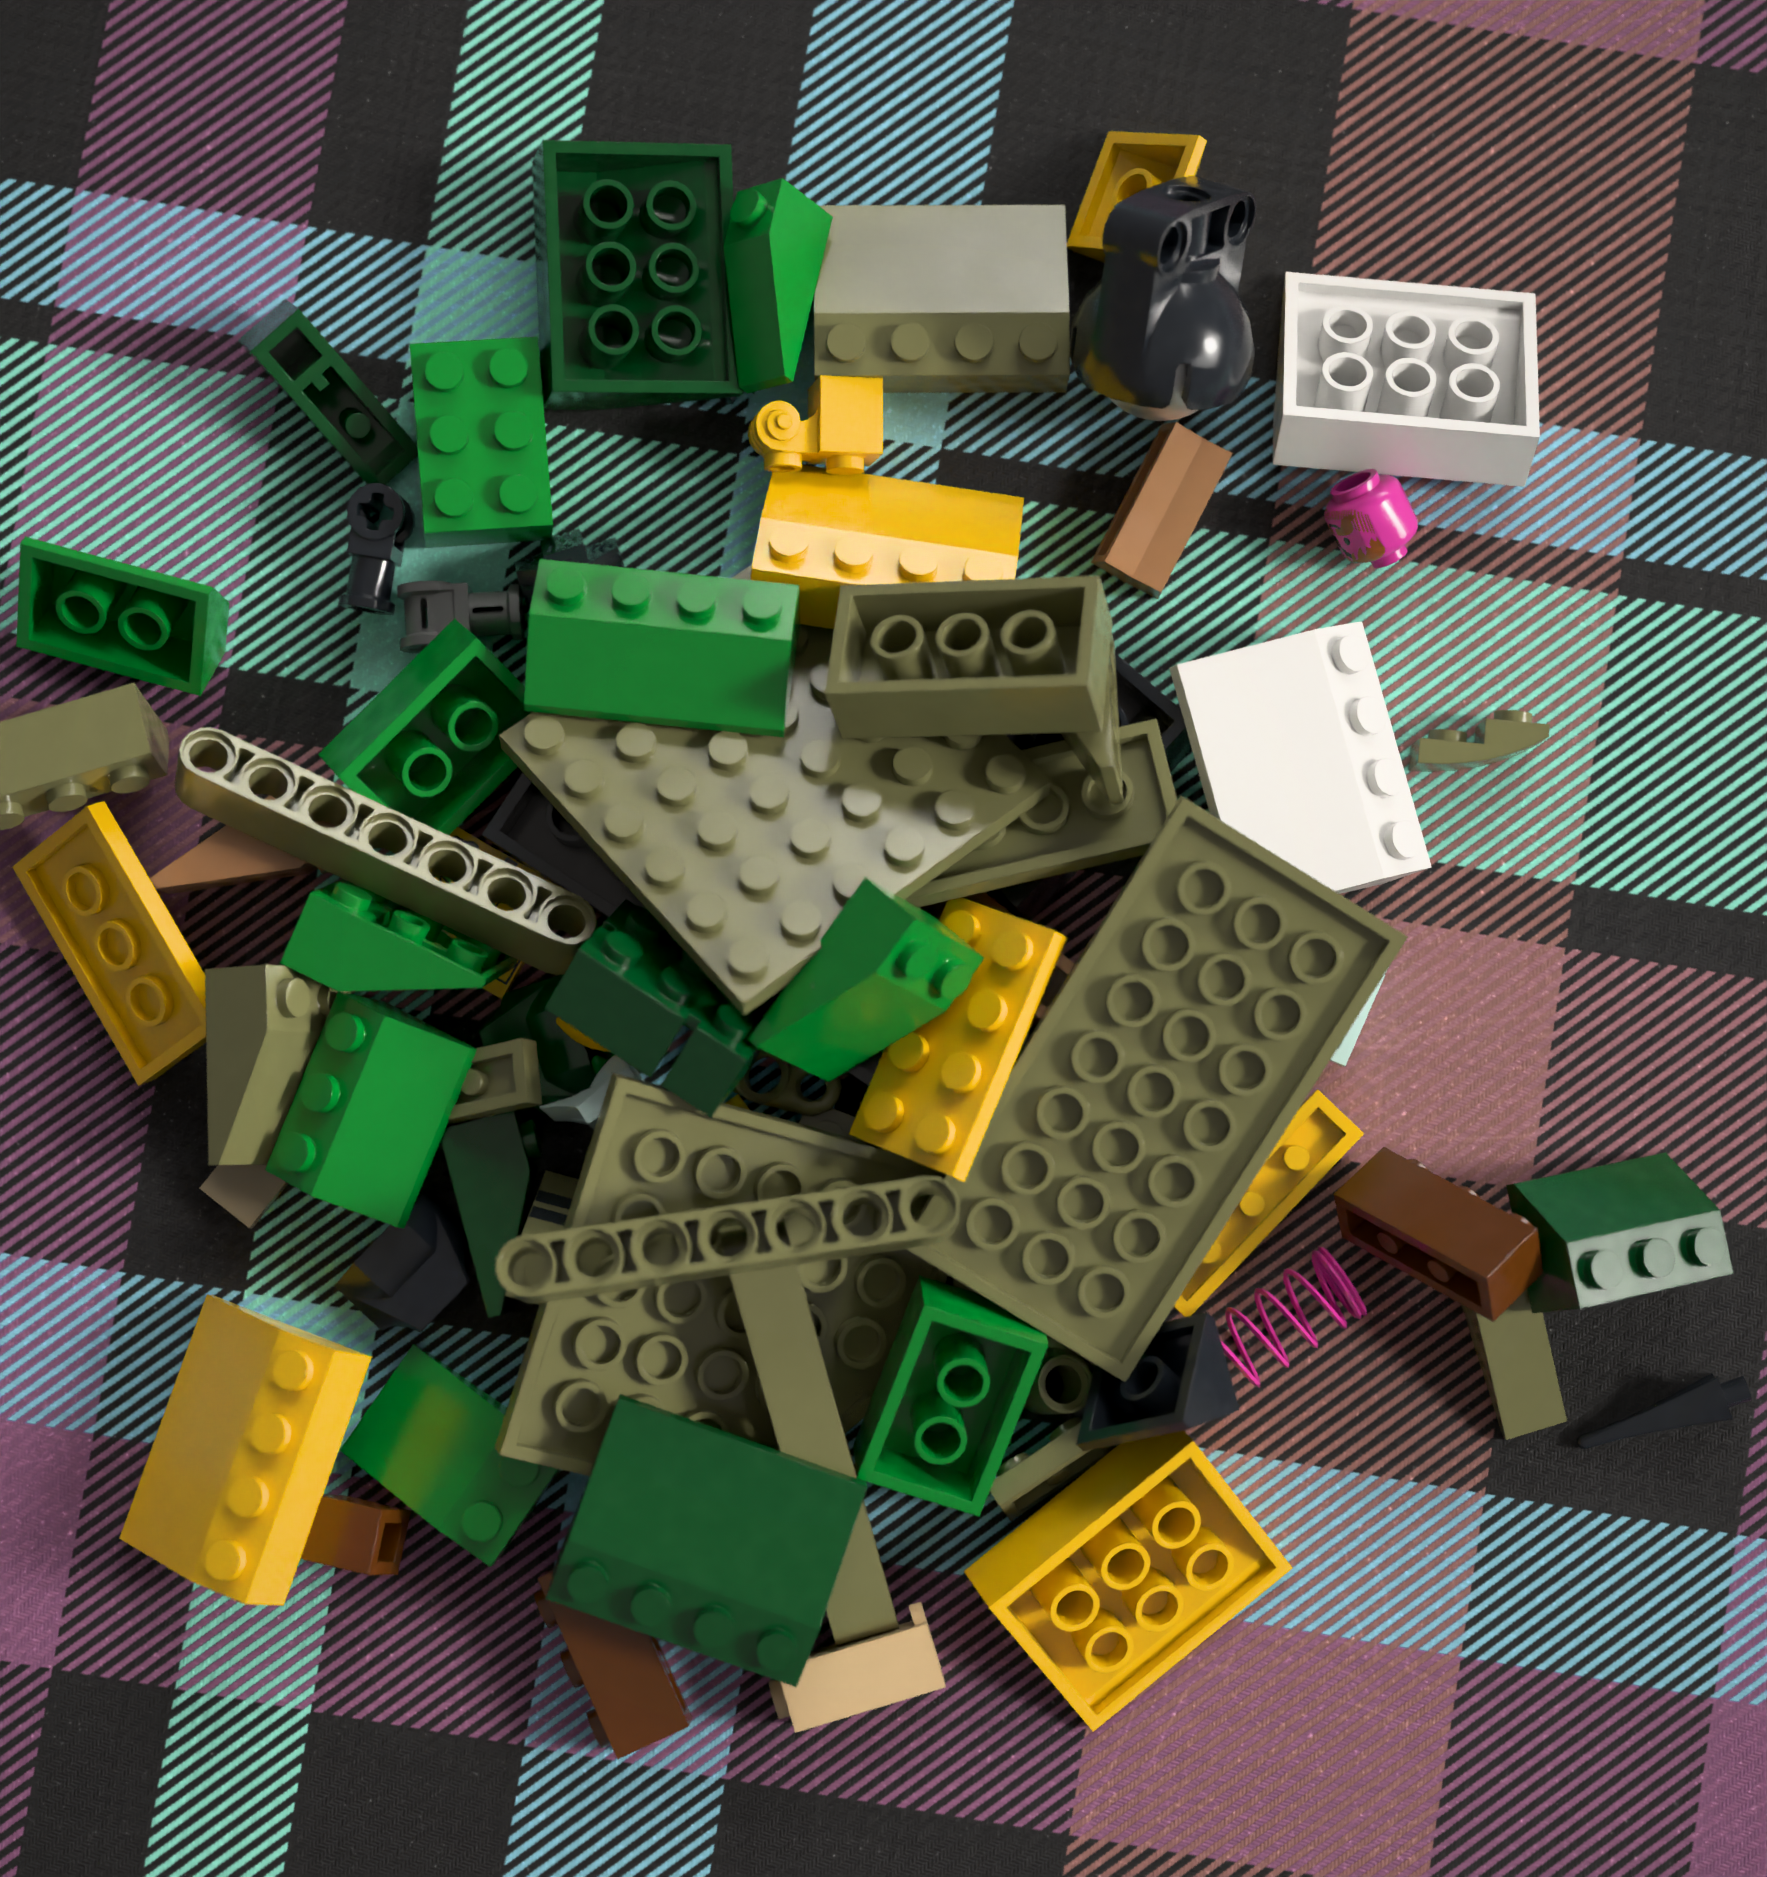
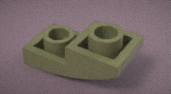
(1494, 741)

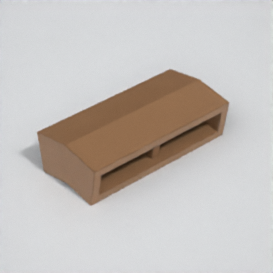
(1161, 508)

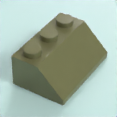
(79, 752)

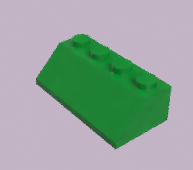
(661, 647)

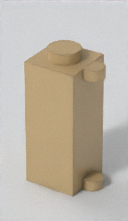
(862, 1675)

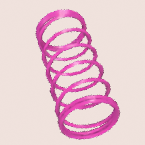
(1326, 1270)

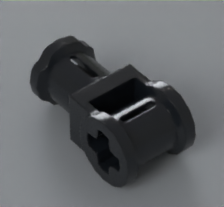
(375, 550)

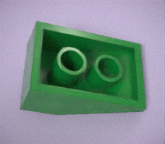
(868, 985)
(435, 1450)

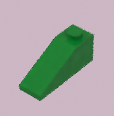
(772, 276)

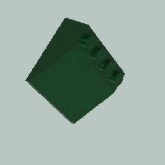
(633, 273)
(707, 1540)

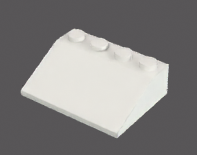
(1406, 379)
(1304, 755)

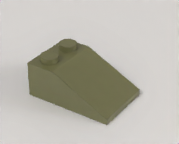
(258, 1048)

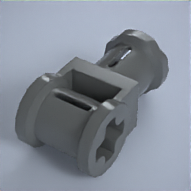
(478, 612)

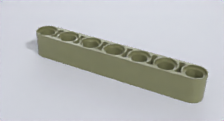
(368, 825)
(696, 1229)
(809, 1423)

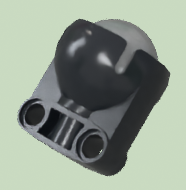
(1167, 315)

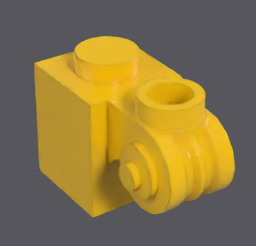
(840, 429)

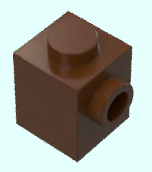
(357, 1535)

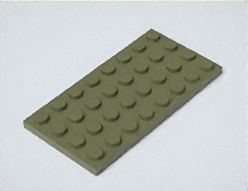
(1158, 1087)

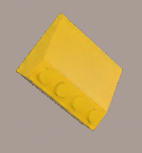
(879, 530)
(244, 1452)
(1127, 1572)

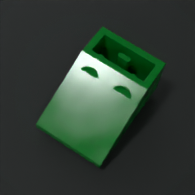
(373, 944)

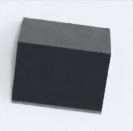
(1171, 1389)

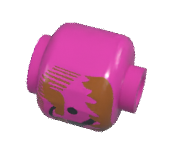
(1371, 518)

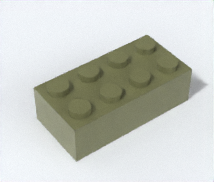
(970, 657)

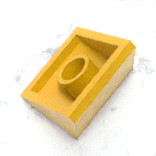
(1125, 167)

